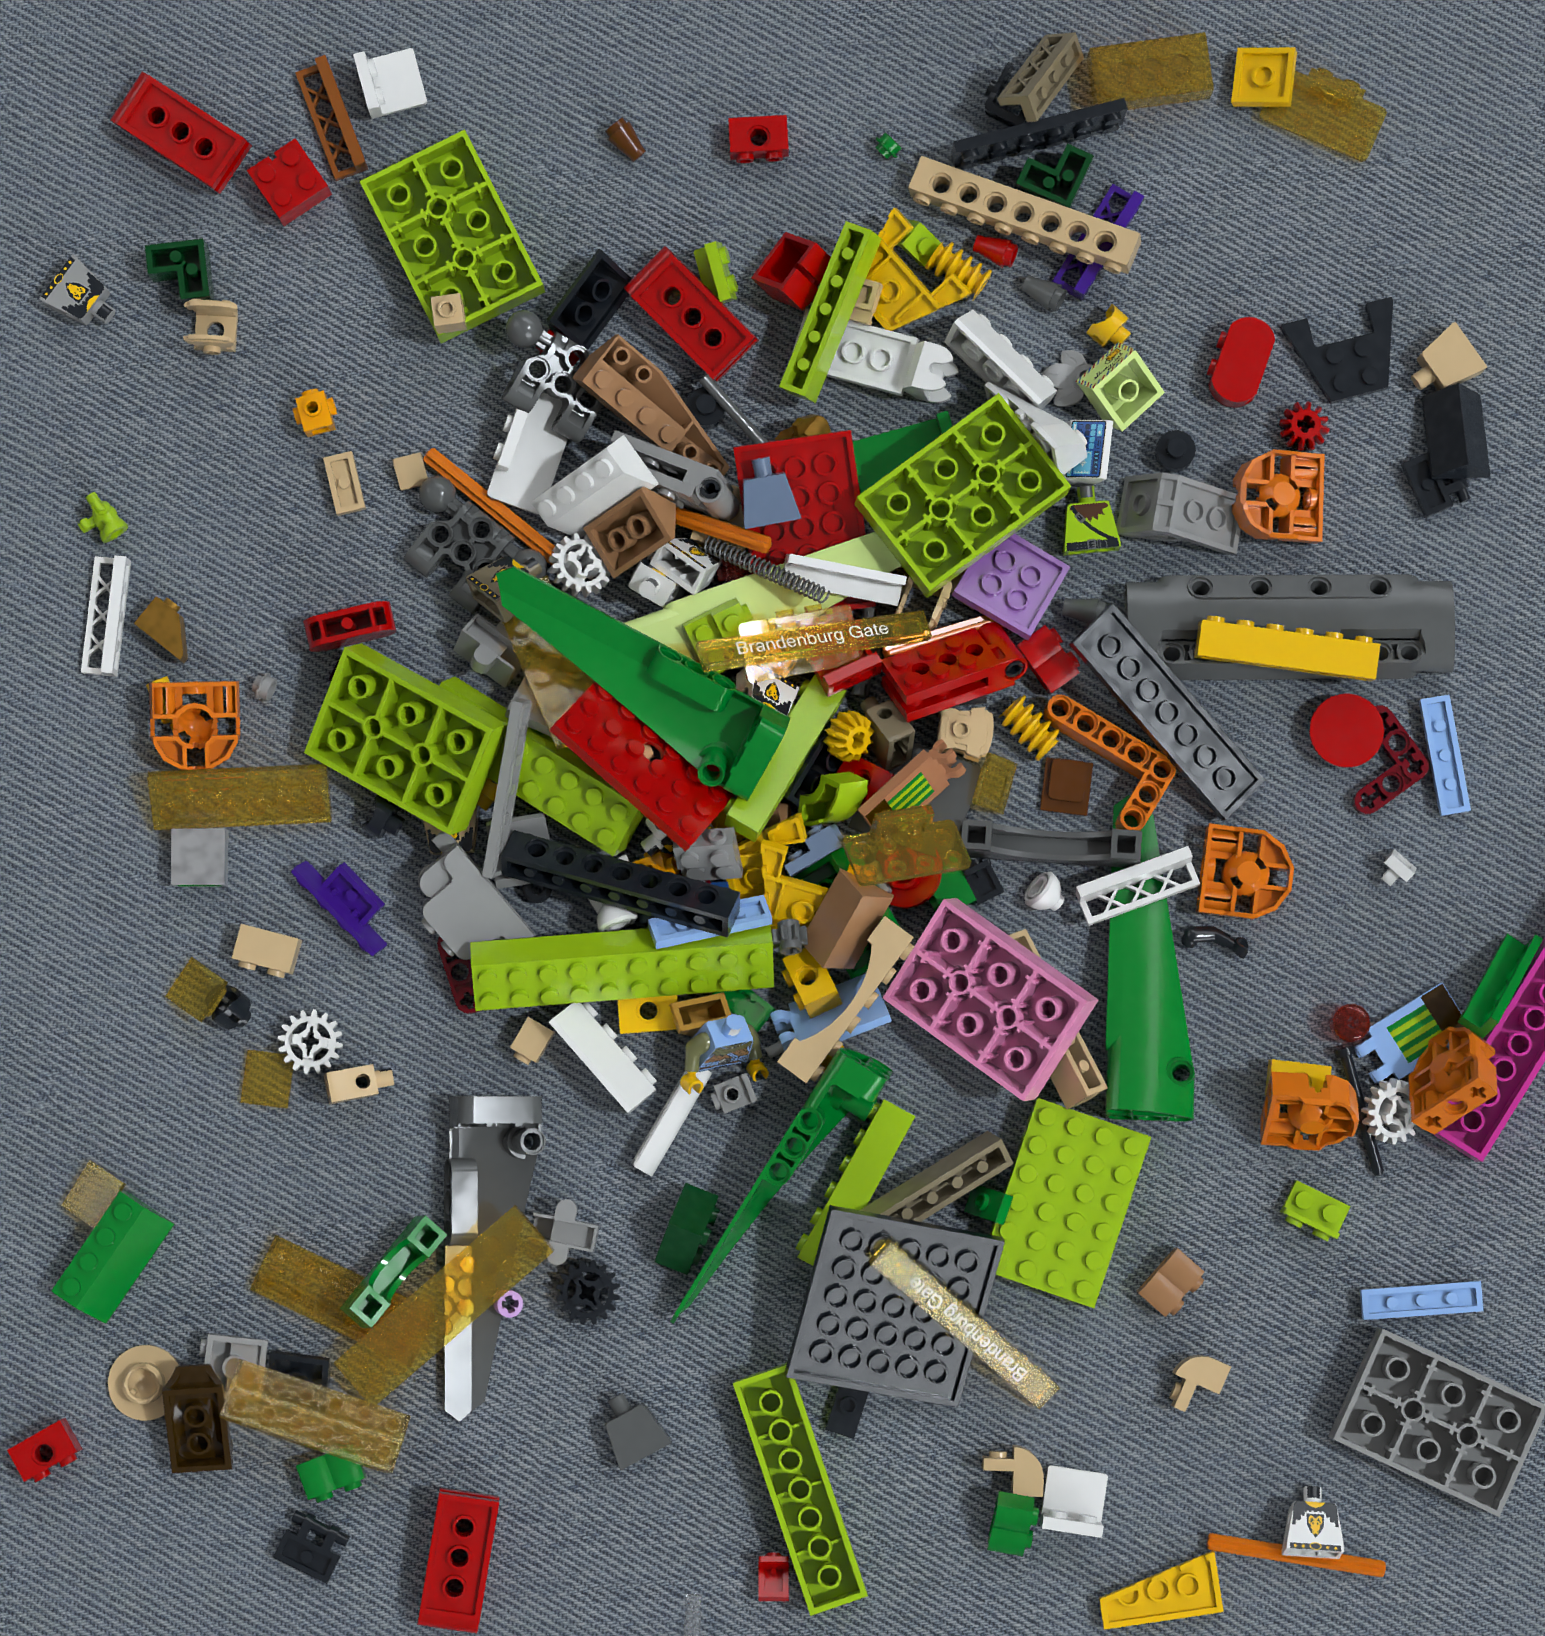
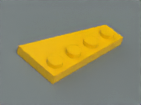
(1171, 1594)

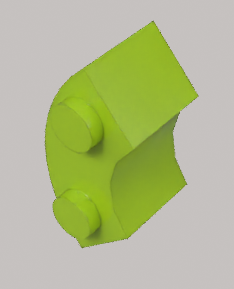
(834, 799)

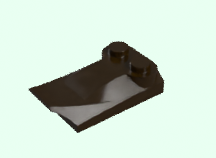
(195, 1431)

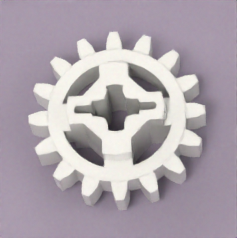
(570, 569)
(324, 1043)
(1391, 1110)

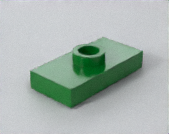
(749, 1005)
(988, 1204)

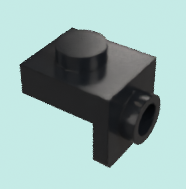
(983, 880)

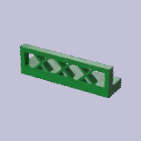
(1498, 984)

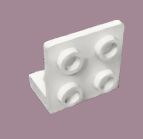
(390, 82)
(1073, 1501)

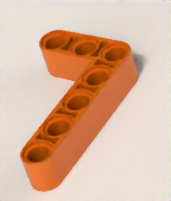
(1117, 755)

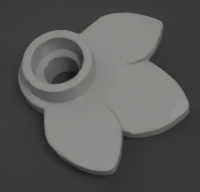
(1065, 376)

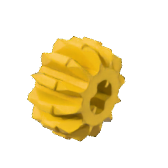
(849, 736)

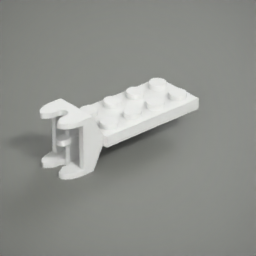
(891, 362)

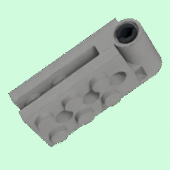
(686, 481)

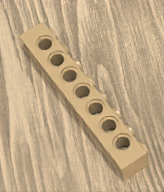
(1069, 221)

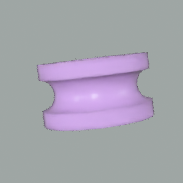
(515, 1310)

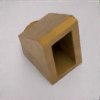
(165, 626)
(693, 1013)

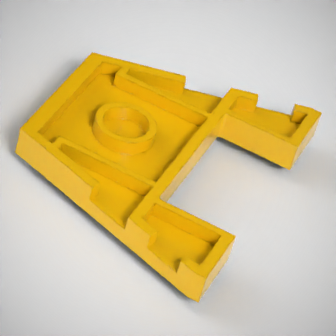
(903, 294)
(785, 832)
(787, 895)

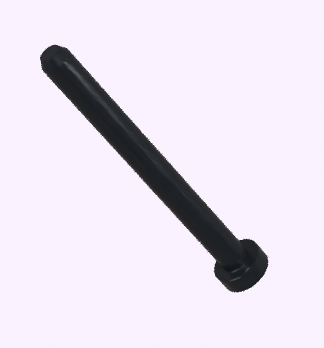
(1345, 1055)

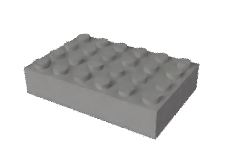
(1438, 1421)

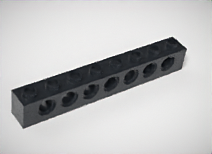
(620, 883)

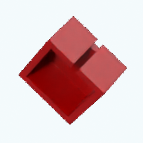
(289, 182)
(792, 271)

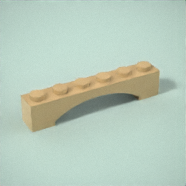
(887, 945)

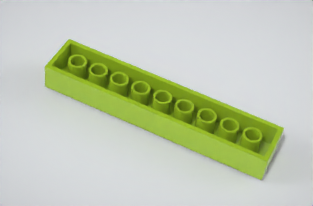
(615, 967)

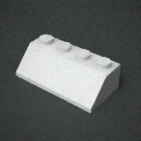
(996, 360)
(594, 488)
(603, 1056)

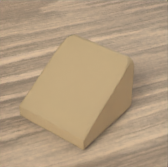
(410, 471)

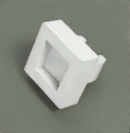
(1398, 867)

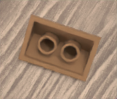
(632, 530)
(845, 921)

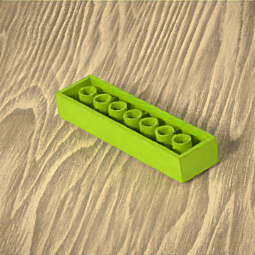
(562, 783)
(800, 1489)

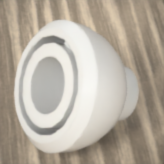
(1044, 892)
(614, 918)

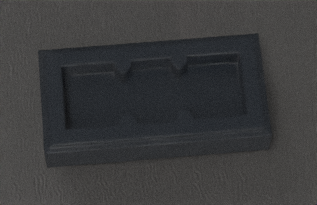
(846, 1411)

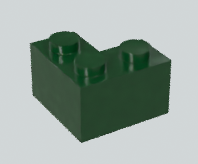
(1056, 184)
(182, 261)
(688, 1229)

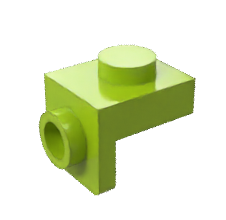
(919, 243)

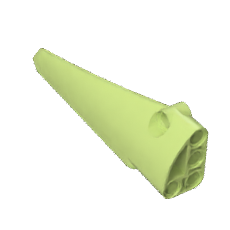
(760, 594)

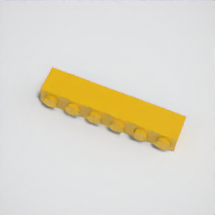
(1287, 650)

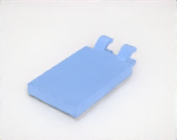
(806, 1027)

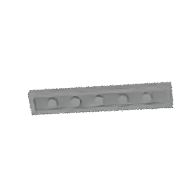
(507, 786)

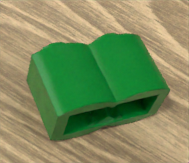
(327, 1474)
(1011, 1524)

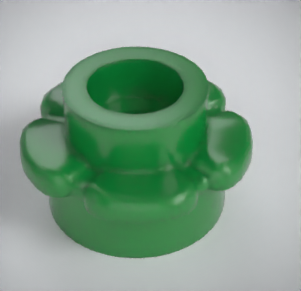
(887, 146)

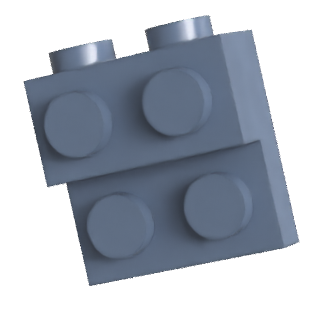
(819, 844)

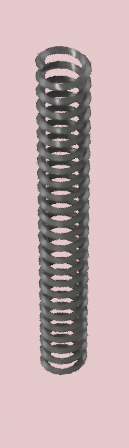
(814, 587)

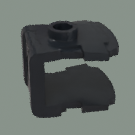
(993, 92)

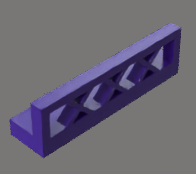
(1124, 218)

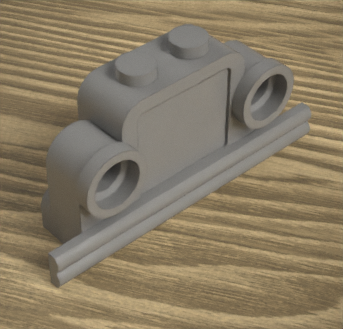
(463, 903)

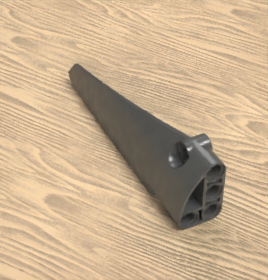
(482, 1181)

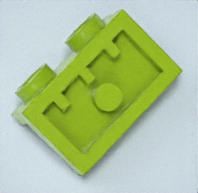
(1315, 1210)

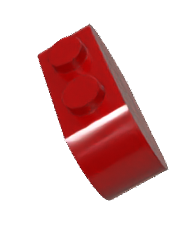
(1240, 361)
(349, 626)

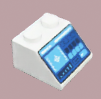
(1095, 466)

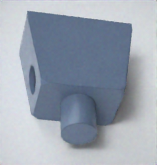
(767, 497)

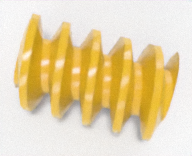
(951, 263)
(1030, 727)

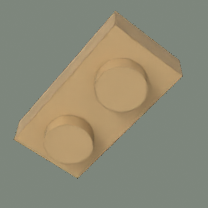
(344, 483)

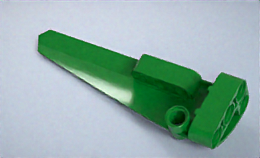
(666, 690)
(1145, 1006)
(845, 1087)

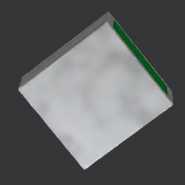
(199, 857)

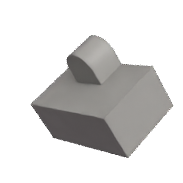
(488, 650)
(566, 1232)

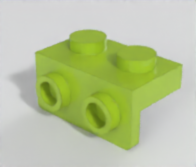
(714, 271)

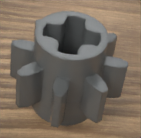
(789, 937)

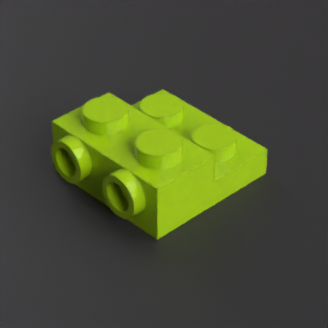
(718, 623)

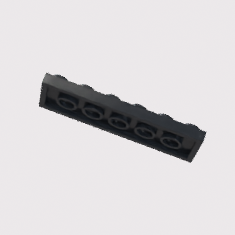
(1045, 131)

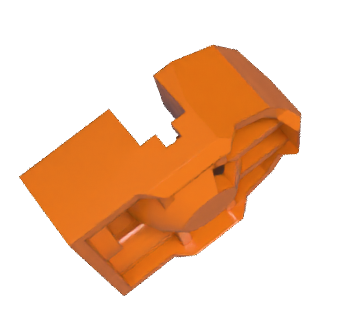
(1296, 472)
(188, 719)
(1270, 855)
(1453, 1076)
(1327, 1114)

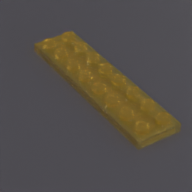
(444, 1306)

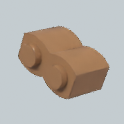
(1171, 1282)

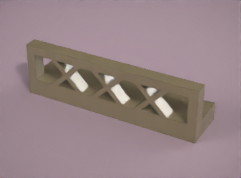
(1043, 74)

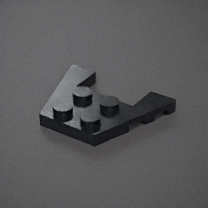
(1350, 365)

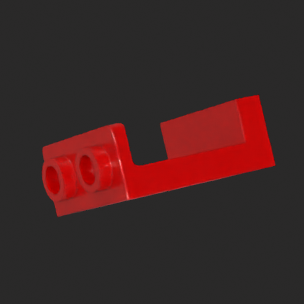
(843, 677)

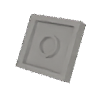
(1178, 510)

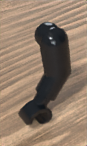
(1196, 934)

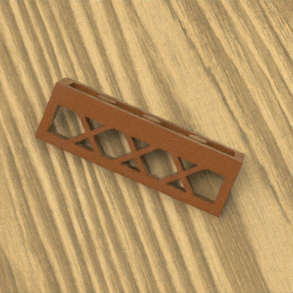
(339, 109)

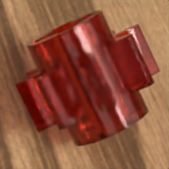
(730, 572)

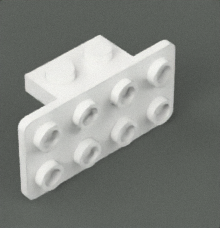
(528, 455)

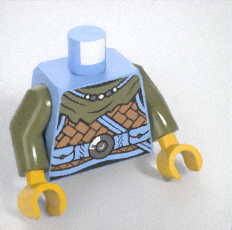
(721, 1045)

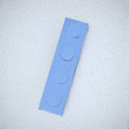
(1444, 755)
(753, 914)
(1421, 1300)

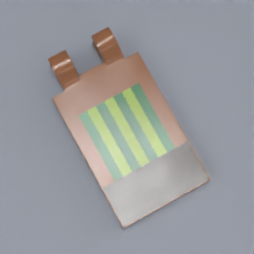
(915, 783)

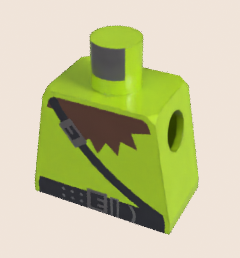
(1089, 525)

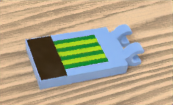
(1406, 1032)

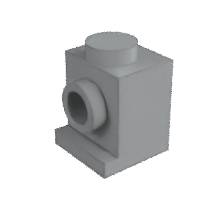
(745, 1091)

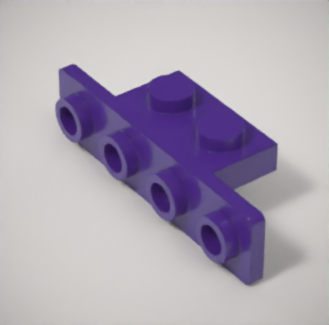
(347, 900)

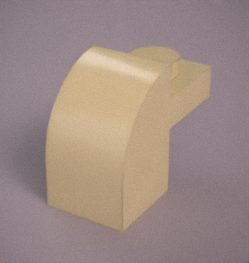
(1196, 1371)
(1025, 1468)

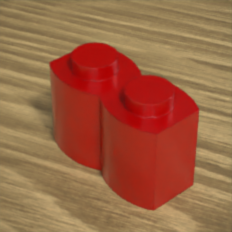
(1048, 659)

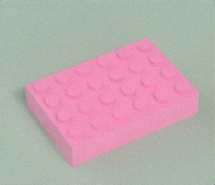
(990, 999)

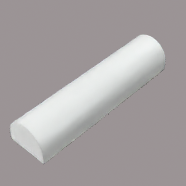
(667, 1126)

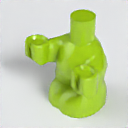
(104, 517)

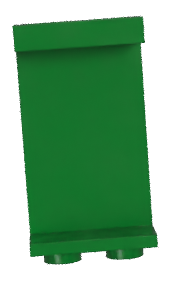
(886, 451)

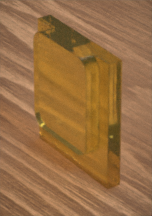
(994, 783)
(197, 990)
(267, 1079)
(92, 1193)

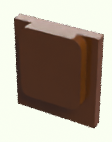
(1066, 786)

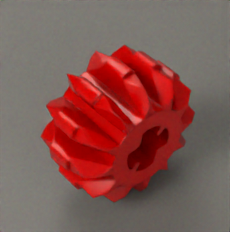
(1313, 434)

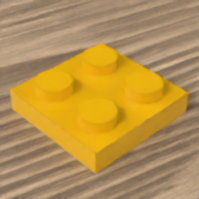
(1264, 77)

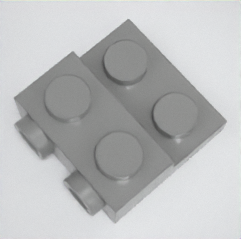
(711, 856)
(225, 1350)

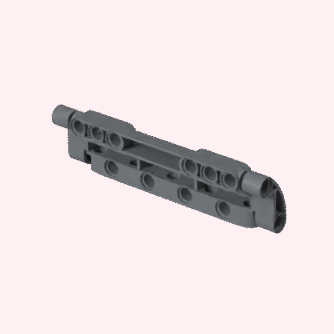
(1344, 606)

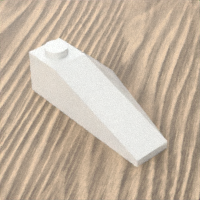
(1055, 436)

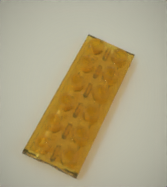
(312, 1286)
(314, 1416)

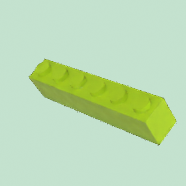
(830, 312)
(804, 728)
(861, 1171)

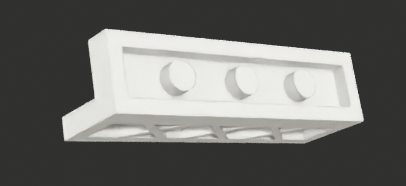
(847, 579)
(114, 614)
(1133, 875)

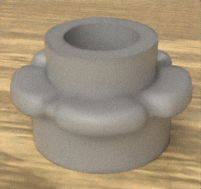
(264, 687)

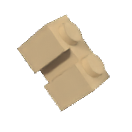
(267, 950)

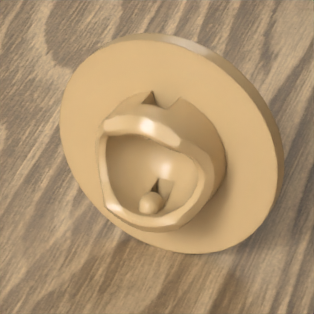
(138, 1381)

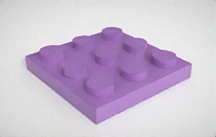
(1012, 584)

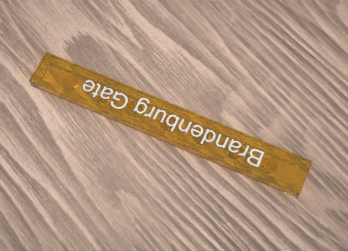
(813, 641)
(963, 1324)

